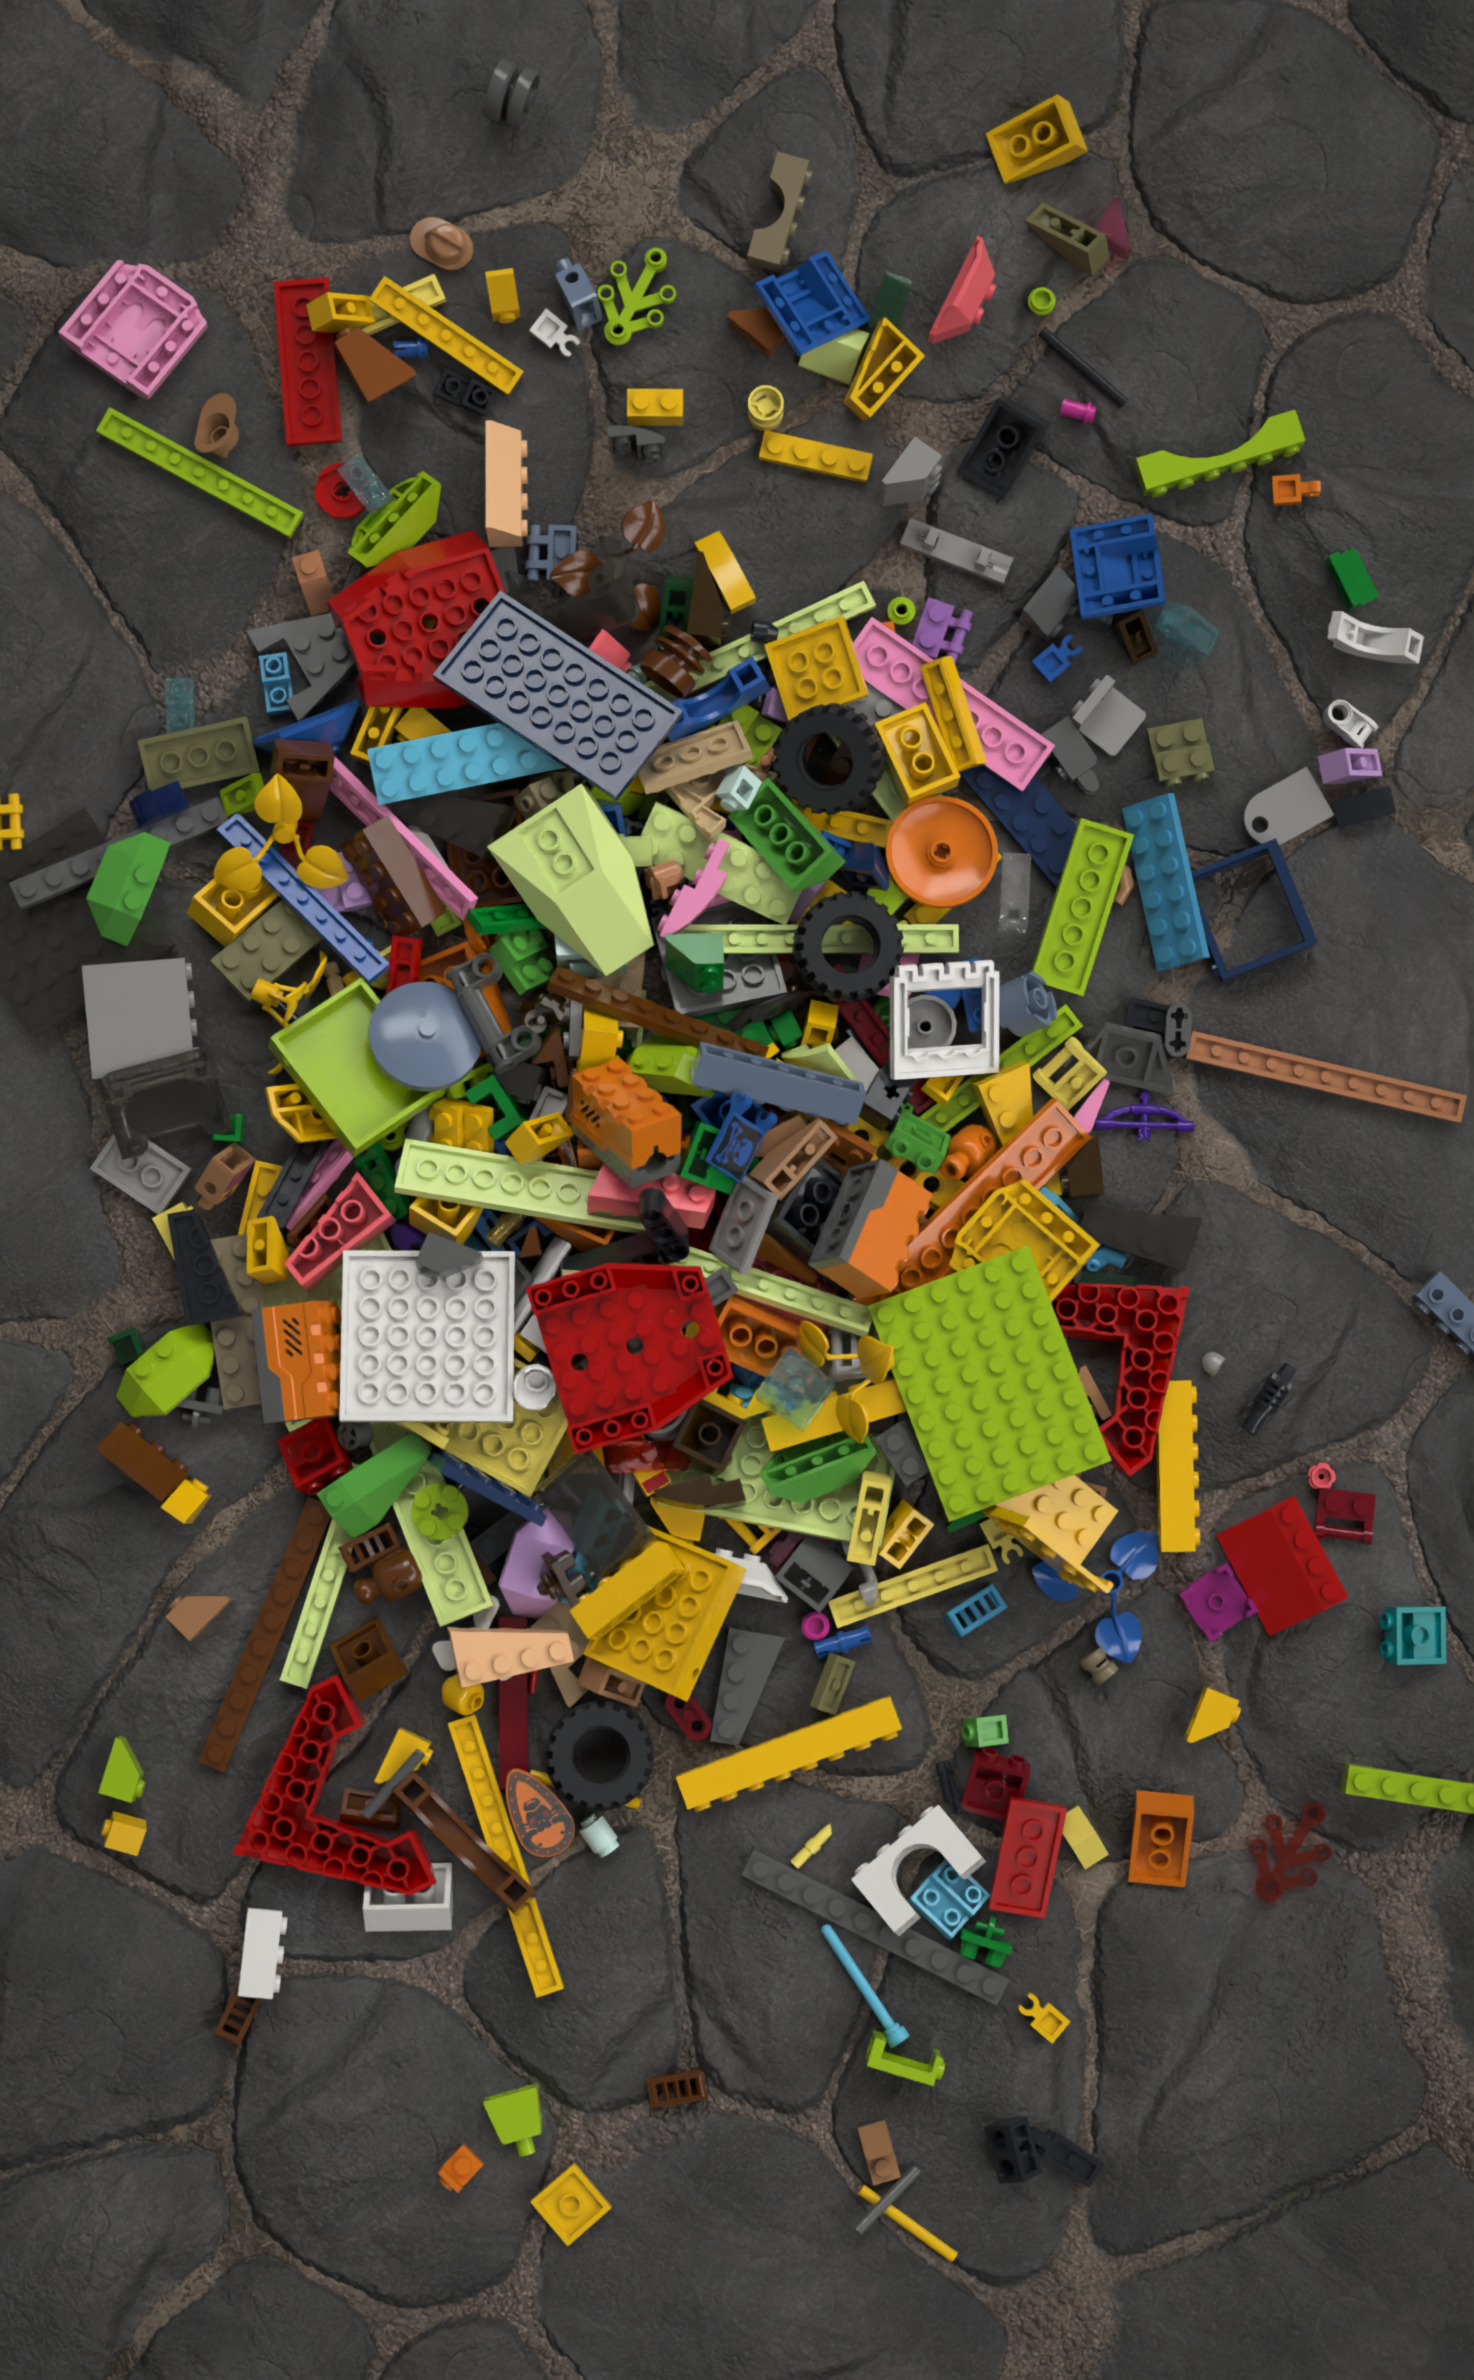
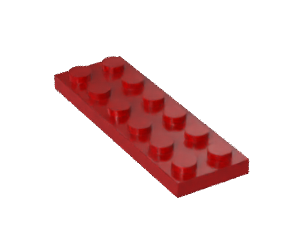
(306, 366)

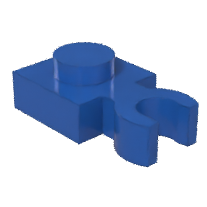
(1054, 661)

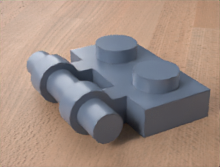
(560, 543)

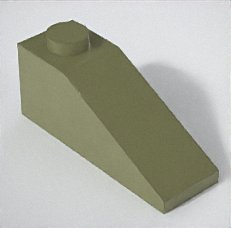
(1072, 239)

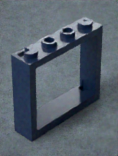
(1289, 889)

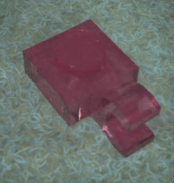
(781, 1550)

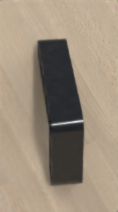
(661, 1244)

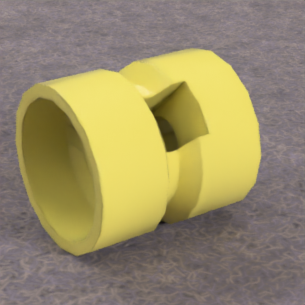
(765, 408)

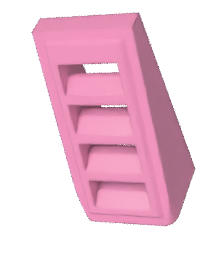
(1088, 1112)

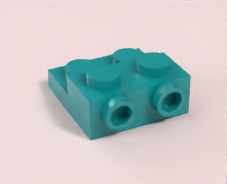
(1414, 1635)

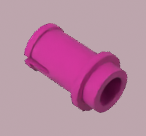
(1078, 411)

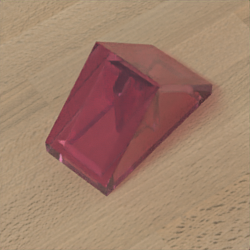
(1114, 226)

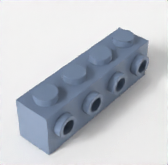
(1449, 1308)

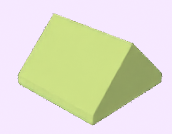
(838, 357)

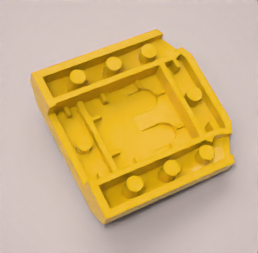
(1024, 1217)

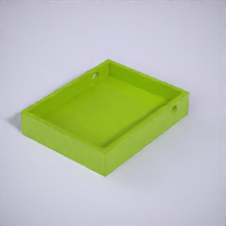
(335, 1070)

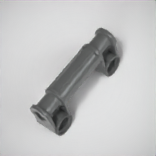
(482, 1017)

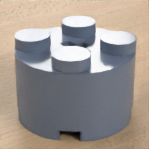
(1026, 1005)

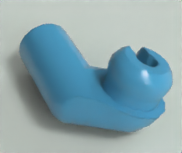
(1104, 1256)

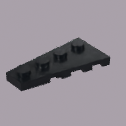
(201, 1277)

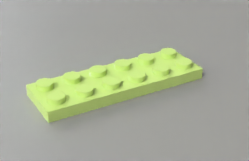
(749, 876)

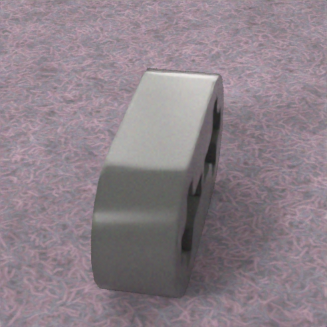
(1170, 1030)

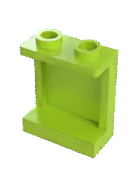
(902, 2066)

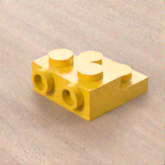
(462, 1124)

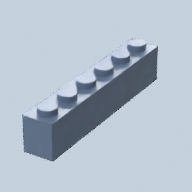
(777, 1083)

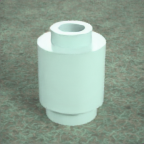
(598, 1835)

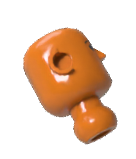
(968, 1152)

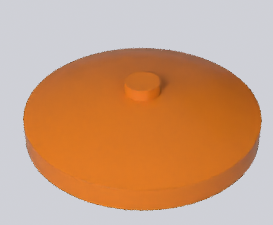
(941, 852)

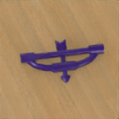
(1144, 1109)

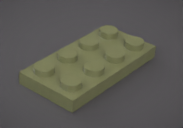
(200, 754)
(265, 949)

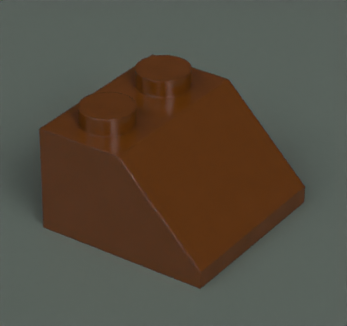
(368, 1659)

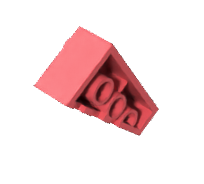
(348, 1225)

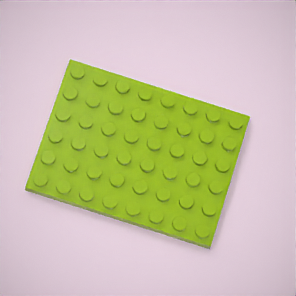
(989, 1383)

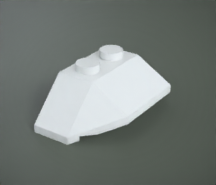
(758, 1578)

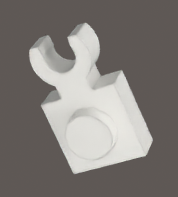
(550, 330)

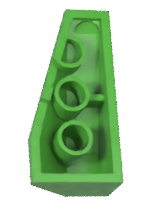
(368, 1491)

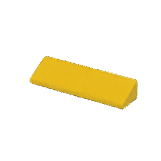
(953, 713)

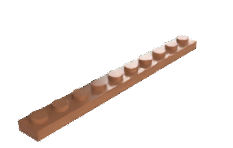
(1326, 1077)

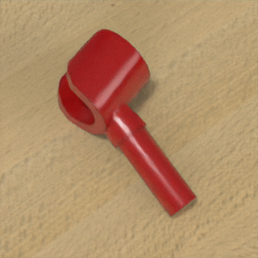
(533, 1680)

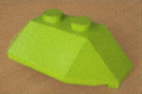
(398, 522)
(666, 1065)
(168, 1372)

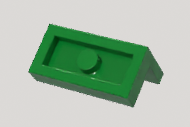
(1351, 579)

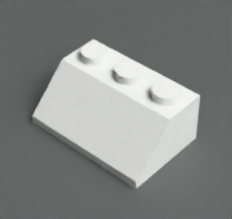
(419, 1912)

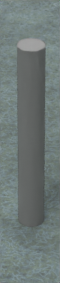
(392, 1783)
(886, 2200)

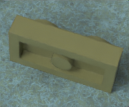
(832, 1683)

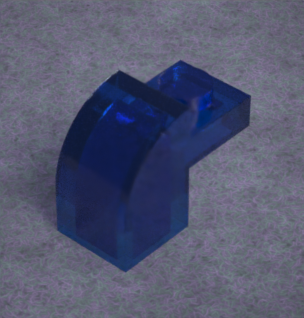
(158, 804)

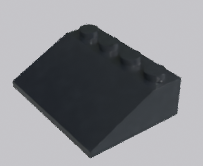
(803, 1213)

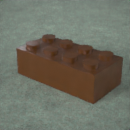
(392, 878)

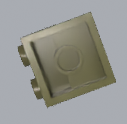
(1180, 752)

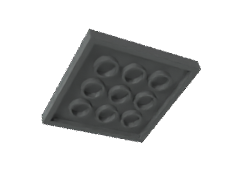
(747, 977)

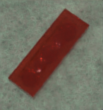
(642, 1457)

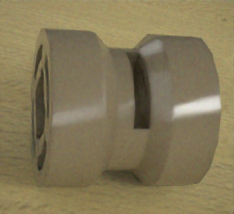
(1103, 1670)

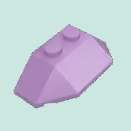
(525, 1565)

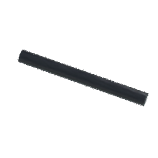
(1083, 367)

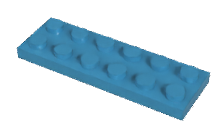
(1165, 882)

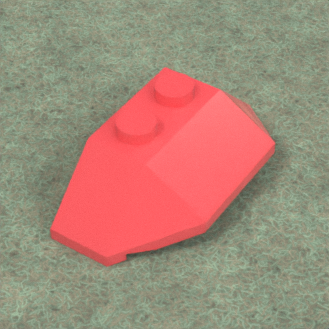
(966, 295)

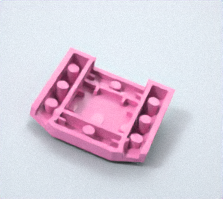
(123, 331)

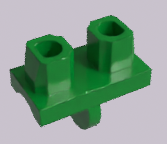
(972, 1940)

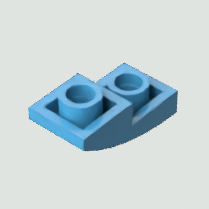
(276, 682)

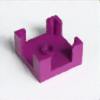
(1216, 1601)

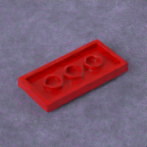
(1027, 1857)

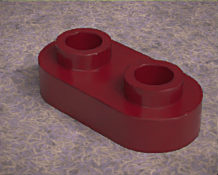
(686, 1715)

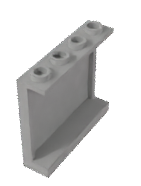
(137, 1012)

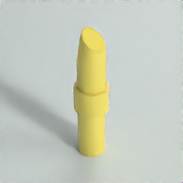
(812, 1846)

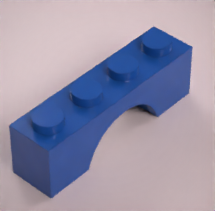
(739, 687)

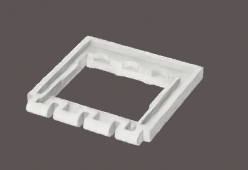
(944, 1060)

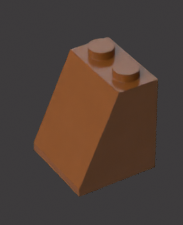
(370, 364)

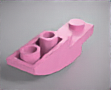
(691, 902)

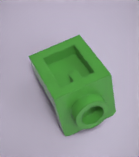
(985, 1731)

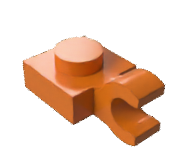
(1289, 489)

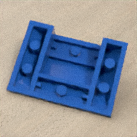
(812, 303)
(1117, 566)

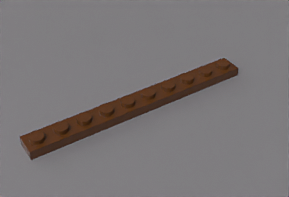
(266, 1635)

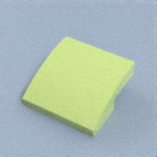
(819, 1059)

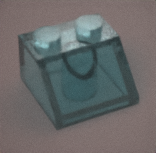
(795, 1389)

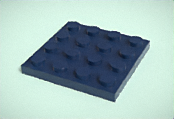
(489, 1487)

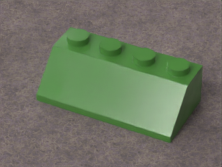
(787, 838)

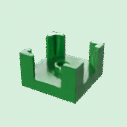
(514, 1111)

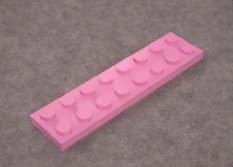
(894, 670)

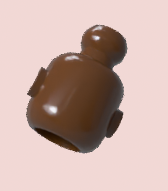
(393, 1578)

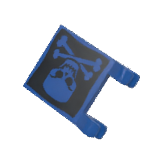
(739, 1138)

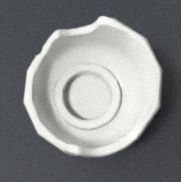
(534, 1387)

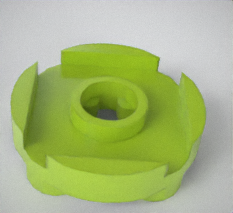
(453, 1520)

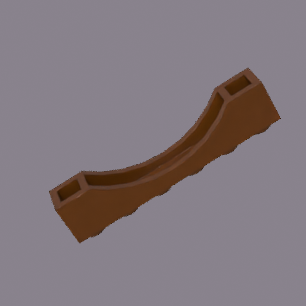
(464, 1843)

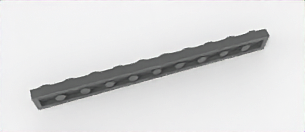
(871, 1926)

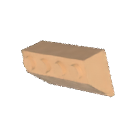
(505, 485)

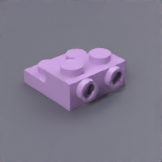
(348, 895)

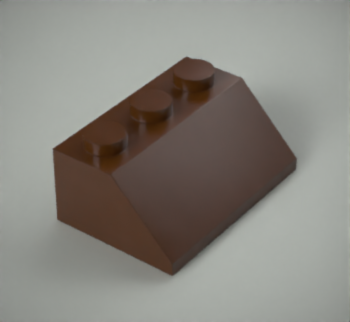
(143, 1460)

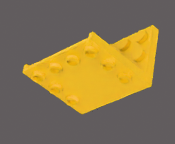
(1059, 1527)

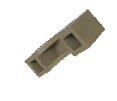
(769, 244)

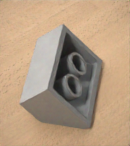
(912, 475)

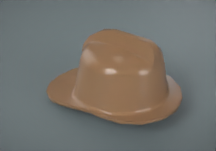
(441, 243)
(216, 426)

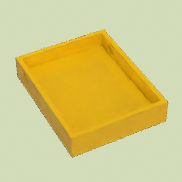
(676, 1628)

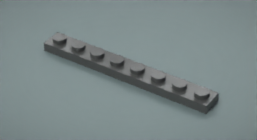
(83, 867)

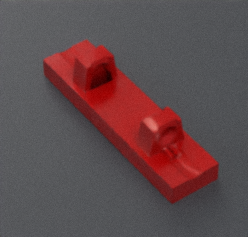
(404, 955)

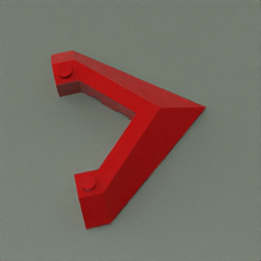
(1147, 1328)
(289, 1831)

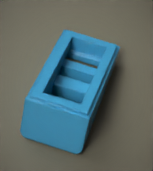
(954, 1624)

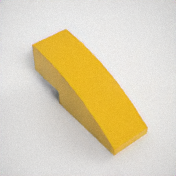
(726, 573)

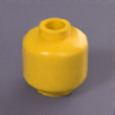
(462, 1700)

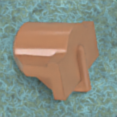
(663, 879)

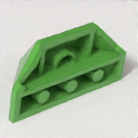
(125, 885)
(816, 1467)

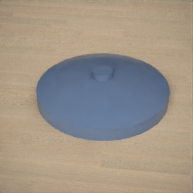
(423, 1037)

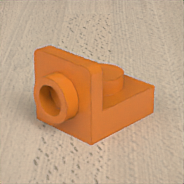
(459, 2168)

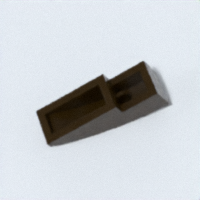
(701, 1495)

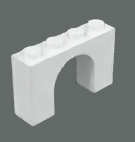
(879, 1881)

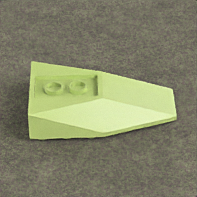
(578, 880)

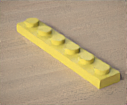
(915, 1585)

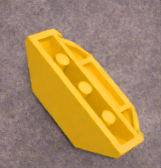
(297, 1114)

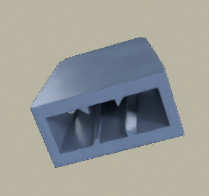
(577, 294)

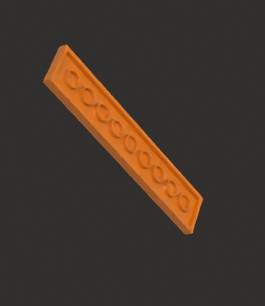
(1030, 1154)

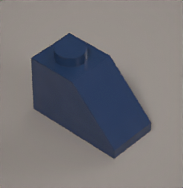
(865, 866)

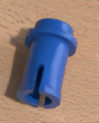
(413, 348)

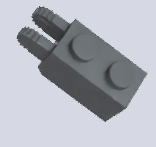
(1072, 756)

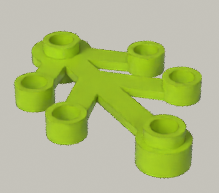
(634, 300)

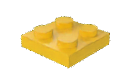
(571, 2204)

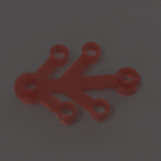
(1287, 1855)

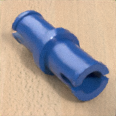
(843, 1642)

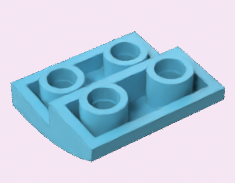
(948, 1899)

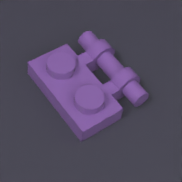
(933, 627)

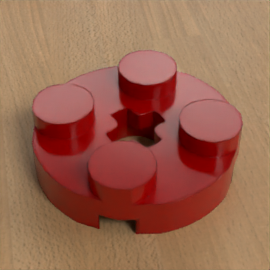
(333, 505)

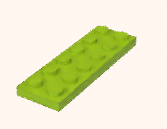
(1081, 906)

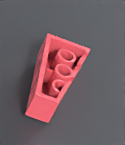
(688, 1198)

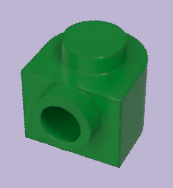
(785, 1029)

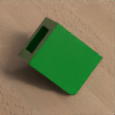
(237, 1135)

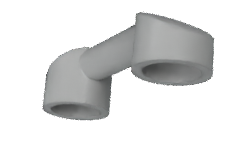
(869, 1589)

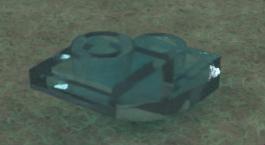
(364, 483)
(180, 704)

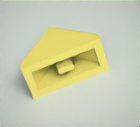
(1083, 1838)

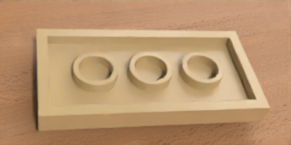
(695, 757)

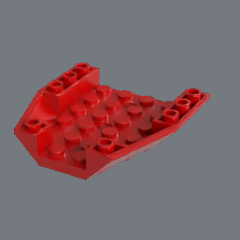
(392, 598)
(619, 1390)

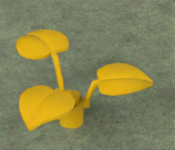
(280, 804)
(270, 994)
(874, 1362)

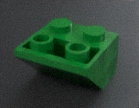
(693, 1161)

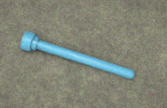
(894, 2032)

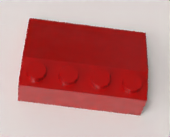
(1281, 1565)

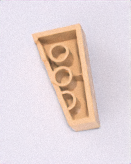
(504, 1652)

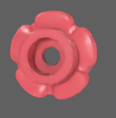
(1315, 1471)

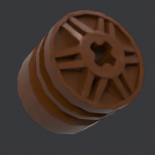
(678, 657)

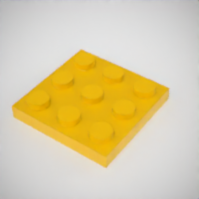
(817, 667)

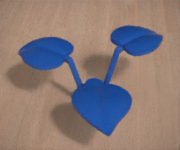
(1138, 1558)

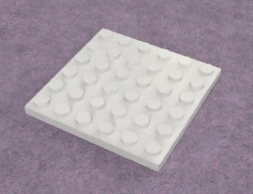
(424, 1343)

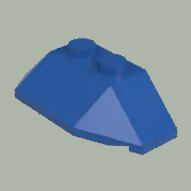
(330, 727)

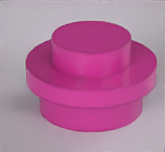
(815, 1626)

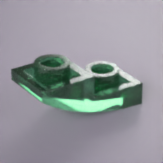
(890, 299)

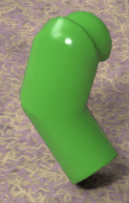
(882, 1009)

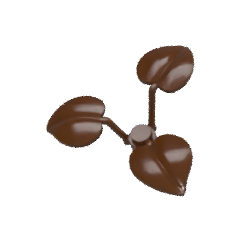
(643, 527)

